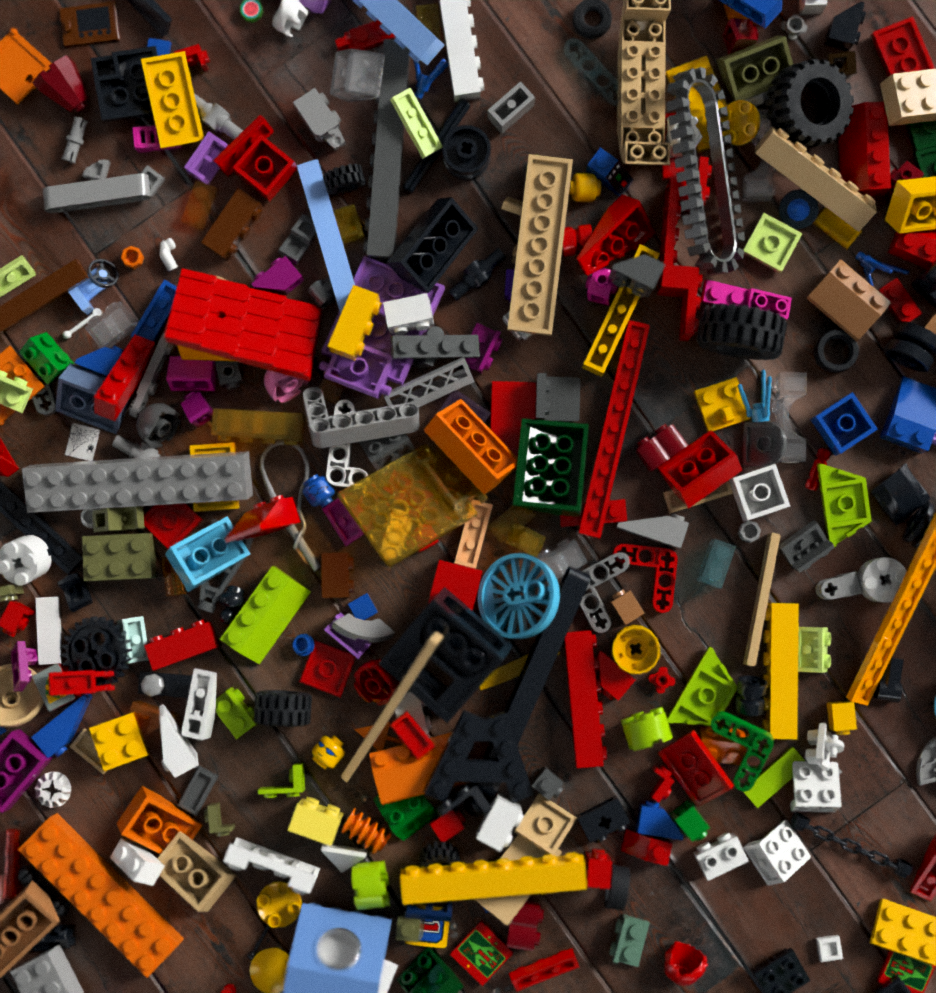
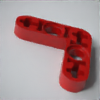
(656, 562)

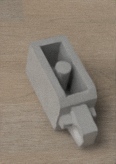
(319, 118)

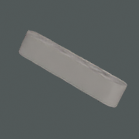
(96, 193)

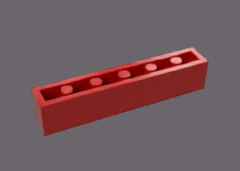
(584, 700)

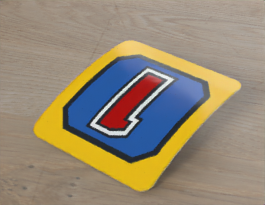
(434, 933)

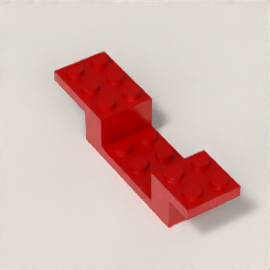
(676, 279)

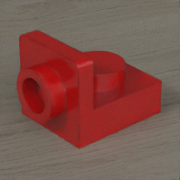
(194, 54)

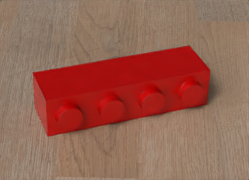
(124, 378)

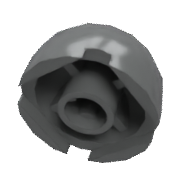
(157, 424)

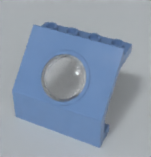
(337, 951)

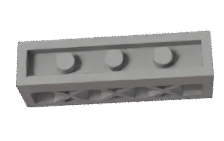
(432, 390)

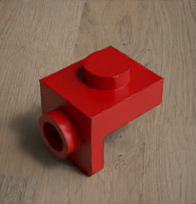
(662, 789)

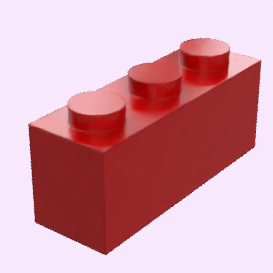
(181, 644)

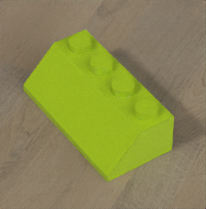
(265, 615)

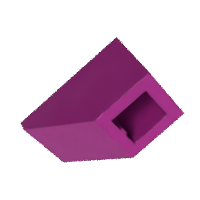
(279, 279)

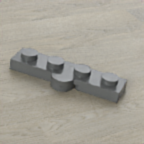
(434, 345)

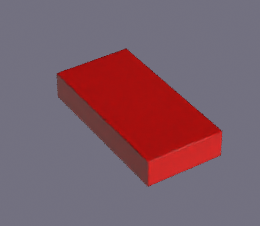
(412, 736)

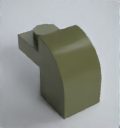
(118, 519)

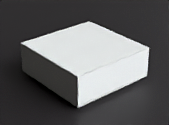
(829, 948)

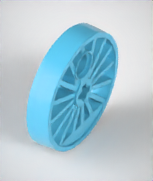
(516, 606)

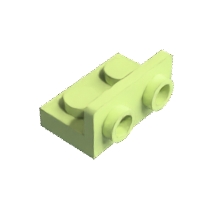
(14, 392)
(813, 649)

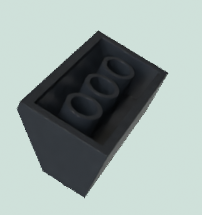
(433, 244)

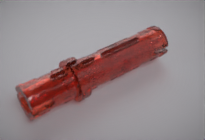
(10, 863)

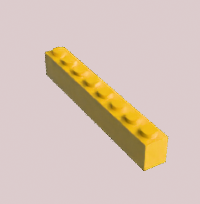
(493, 878)

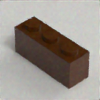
(232, 225)

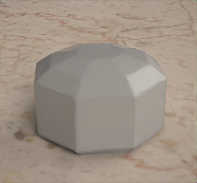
(749, 531)
(152, 685)

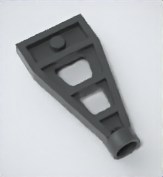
(214, 593)

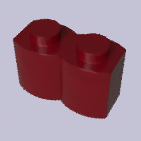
(661, 447)
(523, 927)

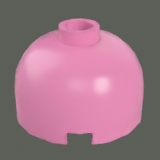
(282, 386)

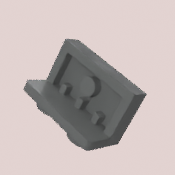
(806, 547)

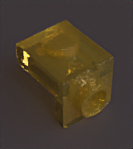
(348, 223)

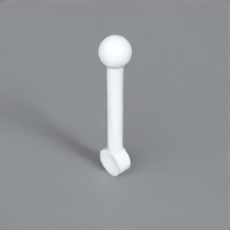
(67, 334)

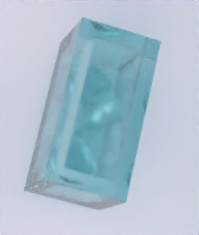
(716, 563)

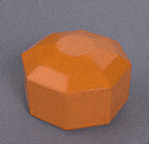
(132, 257)

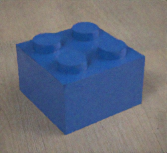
(843, 424)

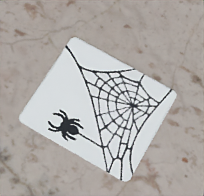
(82, 442)

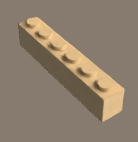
(816, 178)

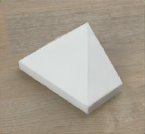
(343, 856)

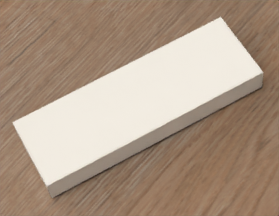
(49, 630)

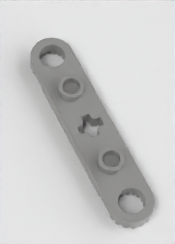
(148, 384)

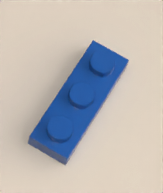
(156, 313)

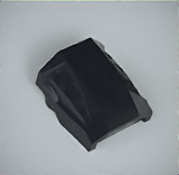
(900, 495)

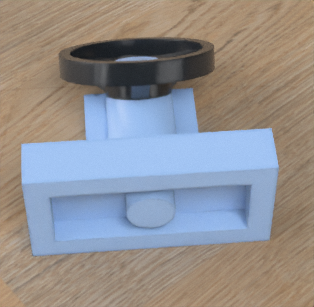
(96, 283)

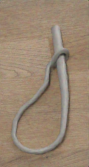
(293, 531)

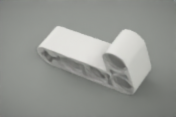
(342, 465)

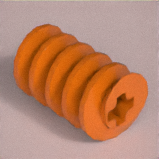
(366, 832)

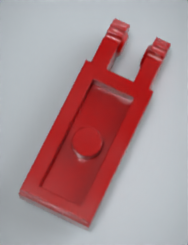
(77, 682)

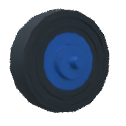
(798, 209)

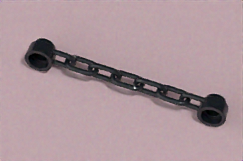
(802, 822)

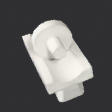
(827, 746)

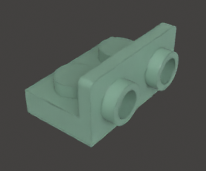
(629, 941)

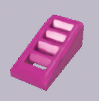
(148, 146)

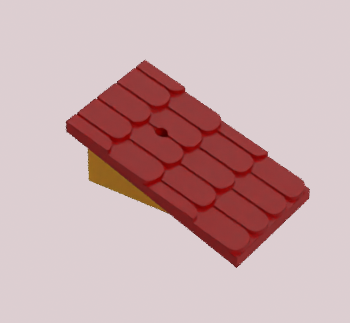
(242, 324)

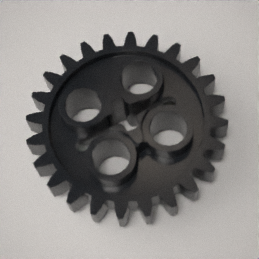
(113, 645)

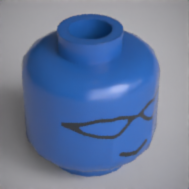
(318, 491)

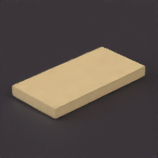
(507, 907)

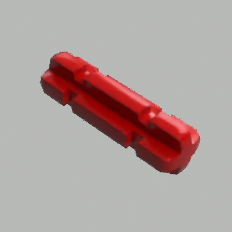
(812, 483)

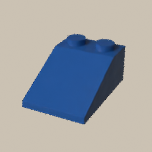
(912, 416)

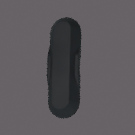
(28, 873)

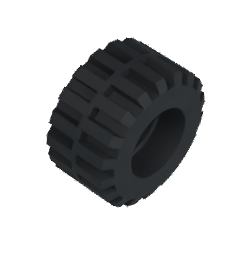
(282, 708)

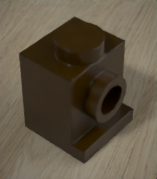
(848, 60)

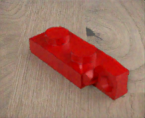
(363, 37)

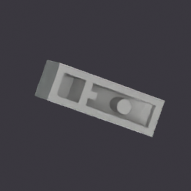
(663, 529)

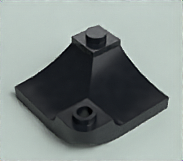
(122, 84)

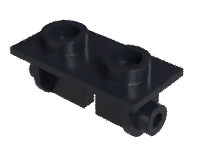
(59, 935)

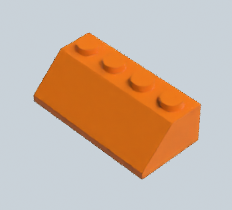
(471, 446)
(401, 775)

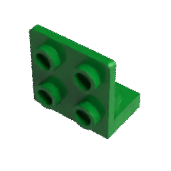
(406, 815)

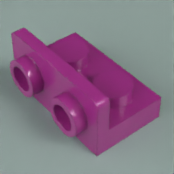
(488, 341)
(342, 522)

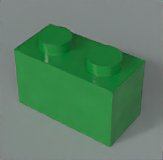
(690, 821)

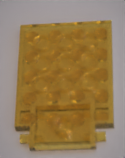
(411, 503)

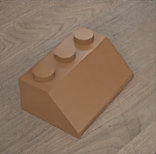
(848, 300)

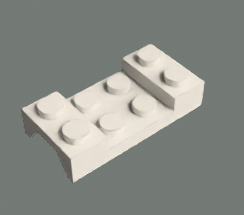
(244, 852)

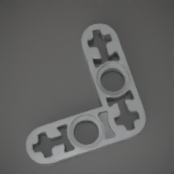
(594, 582)

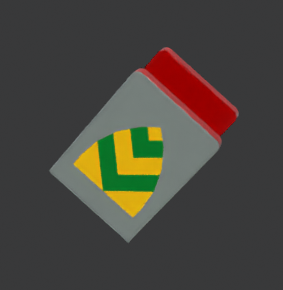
(57, 701)

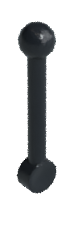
(252, 954)

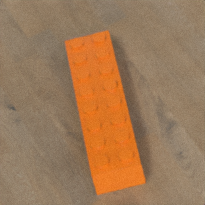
(101, 894)

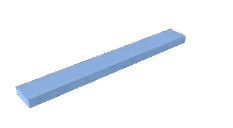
(327, 230)

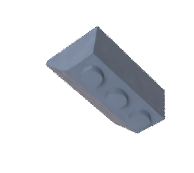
(76, 398)

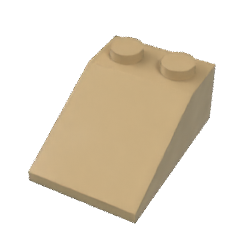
(194, 872)

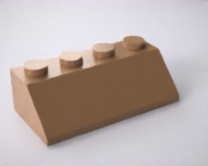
(24, 924)

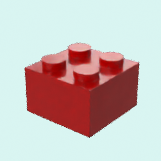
(265, 167)

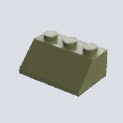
(754, 67)

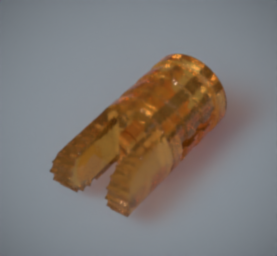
(172, 582)

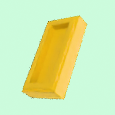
(836, 228)

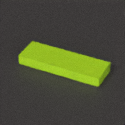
(773, 777)

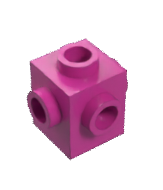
(600, 287)

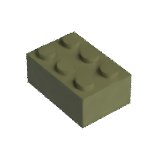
(119, 557)

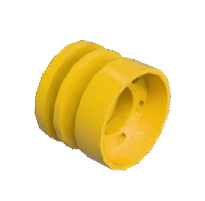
(637, 662)

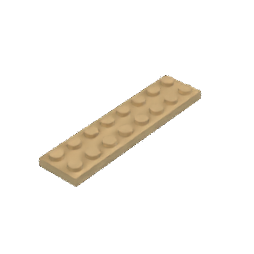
(540, 245)

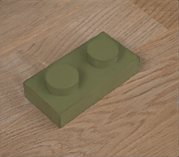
(10, 592)

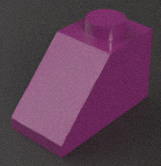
(197, 409)

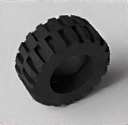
(832, 97)
(741, 331)

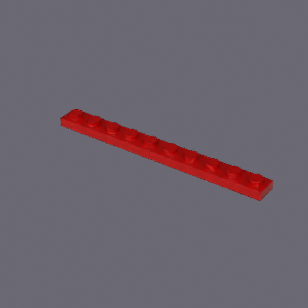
(614, 429)

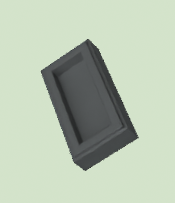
(197, 790)

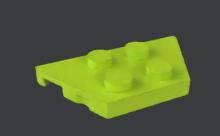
(843, 502)
(705, 692)

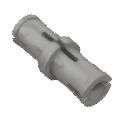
(74, 140)

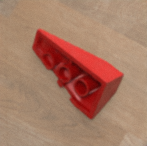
(618, 231)

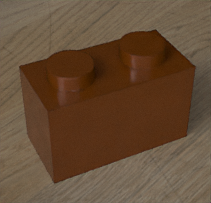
(336, 575)

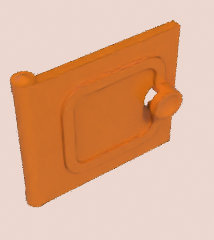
(18, 62)
(14, 365)

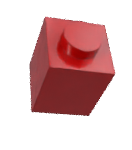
(448, 824)

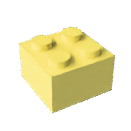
(316, 820)

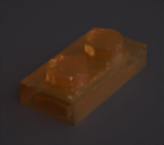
(199, 205)

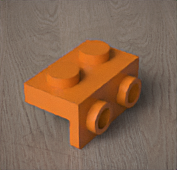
(722, 748)

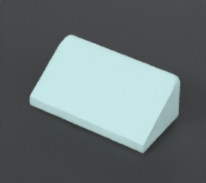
(137, 635)

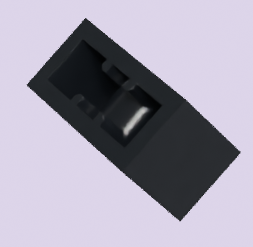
(610, 809)

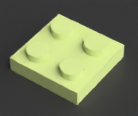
(772, 243)

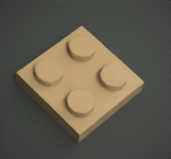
(545, 825)

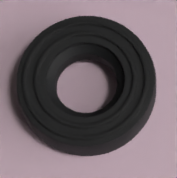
(585, 30)

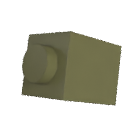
(409, 928)

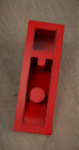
(925, 880)

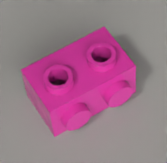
(191, 375)

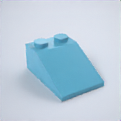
(205, 554)

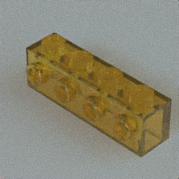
(258, 425)

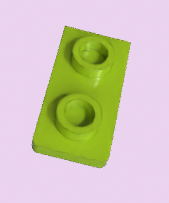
(296, 775)

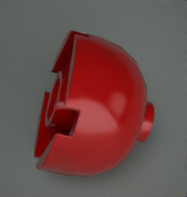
(375, 683)

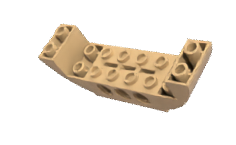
(642, 82)

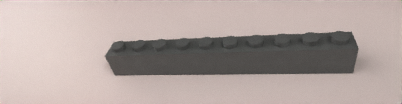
(387, 157)

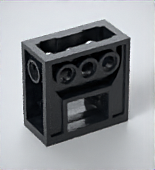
(466, 653)

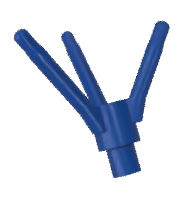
(424, 81)
(870, 264)

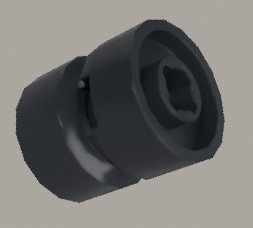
(750, 694)

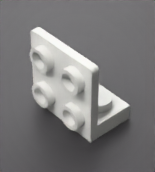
(815, 788)
(778, 854)

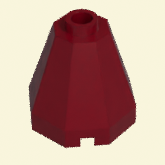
(63, 85)

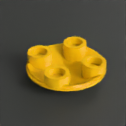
(743, 121)
(278, 904)
(269, 970)

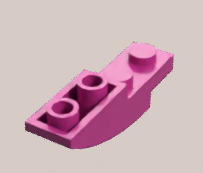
(721, 293)

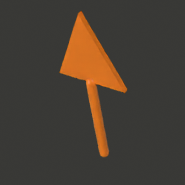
(380, 741)

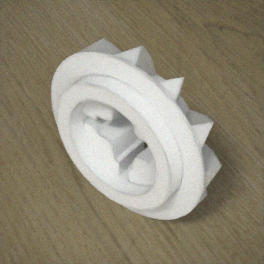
(60, 782)

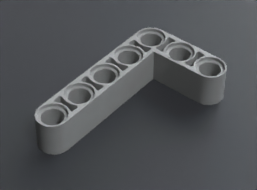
(356, 426)

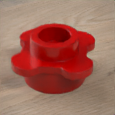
(655, 679)

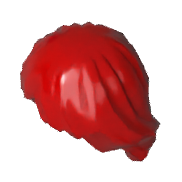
(684, 963)

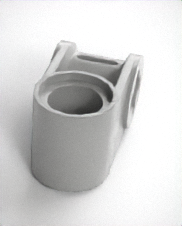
(841, 586)

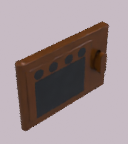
(89, 24)

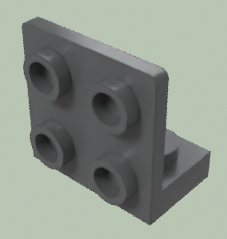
(557, 398)
(387, 449)

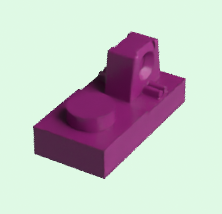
(21, 658)

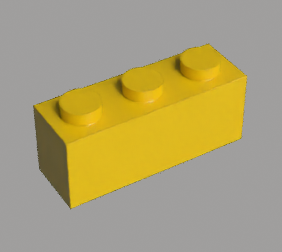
(355, 323)

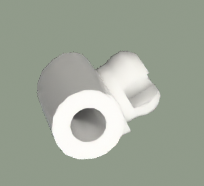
(165, 254)

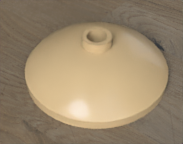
(27, 702)

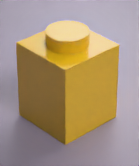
(841, 717)

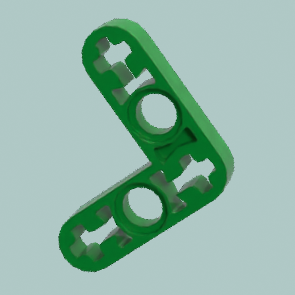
(751, 741)

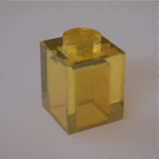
(525, 540)

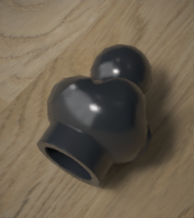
(232, 601)

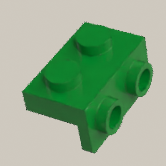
(45, 356)

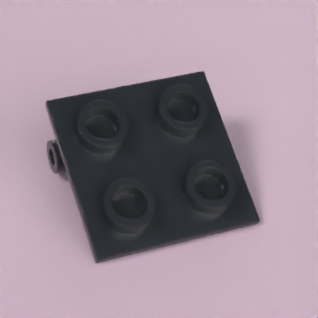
(782, 974)

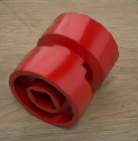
(575, 239)

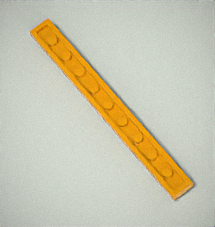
(896, 619)

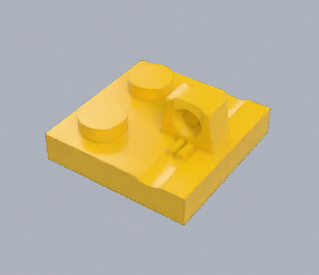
(721, 405)

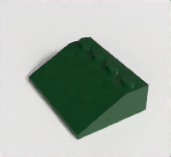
(551, 466)

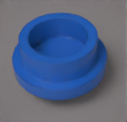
(303, 645)

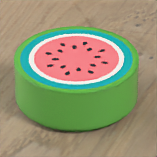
(251, 10)

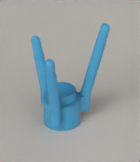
(760, 411)

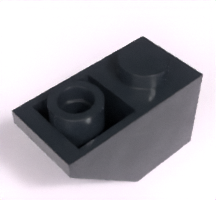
(844, 27)

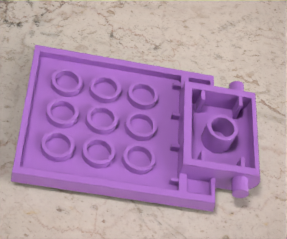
(375, 367)

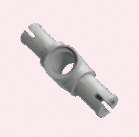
(217, 118)
(134, 450)

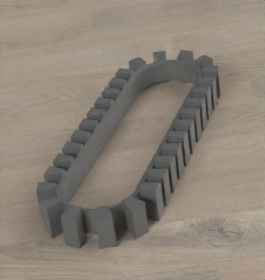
(680, 89)

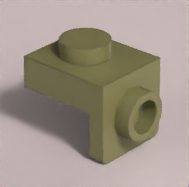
(213, 817)

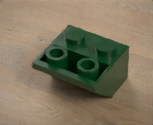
(429, 975)

